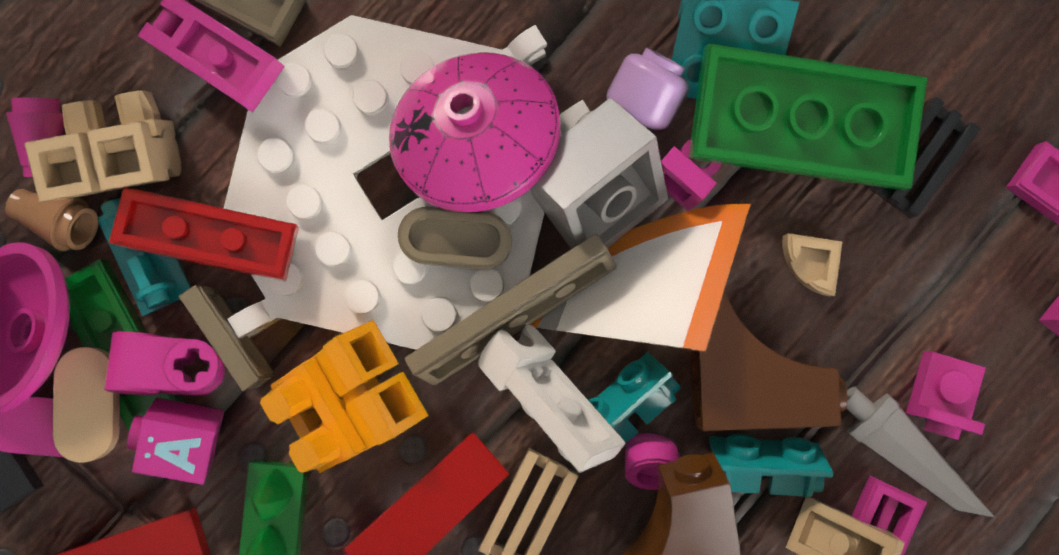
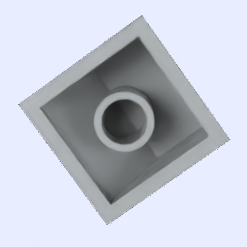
(602, 177)

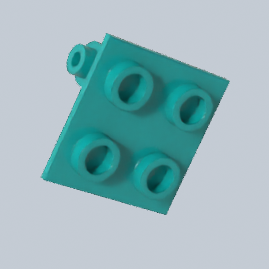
(730, 23)

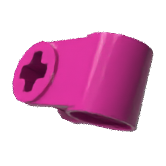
(155, 365)

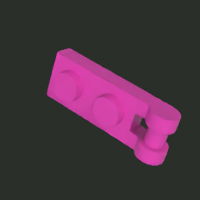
(213, 52)

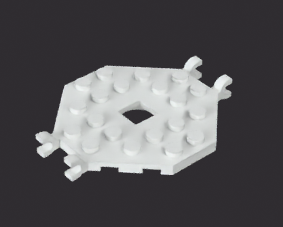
(301, 167)

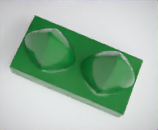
(273, 509)

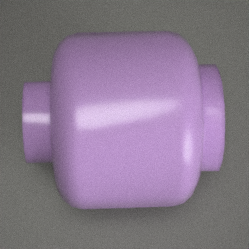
(649, 88)

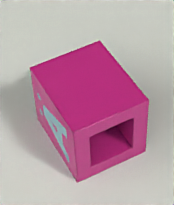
(175, 440)

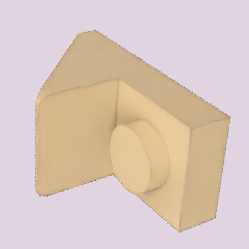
(832, 532)

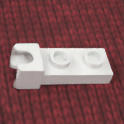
(549, 397)

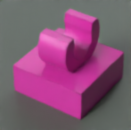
(686, 180)

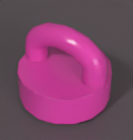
(644, 455)

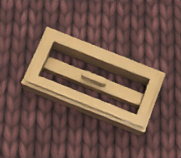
(550, 467)

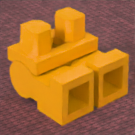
(340, 403)

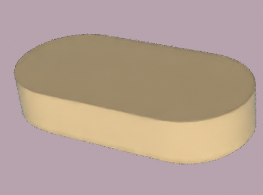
(82, 411)

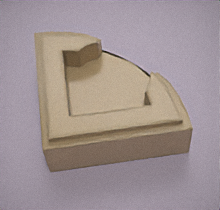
(813, 261)

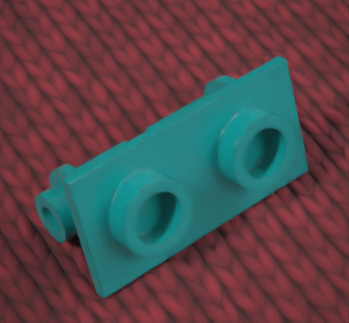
(150, 277)
(640, 388)
(793, 464)

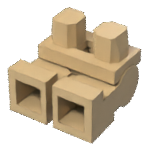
(103, 157)

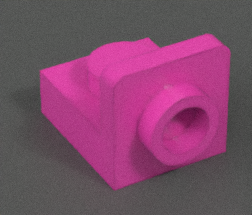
(946, 395)

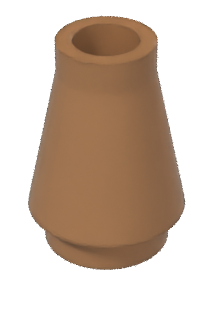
(60, 223)

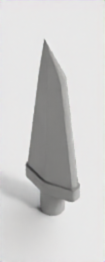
(899, 441)

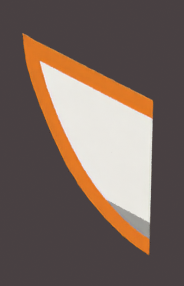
(663, 283)

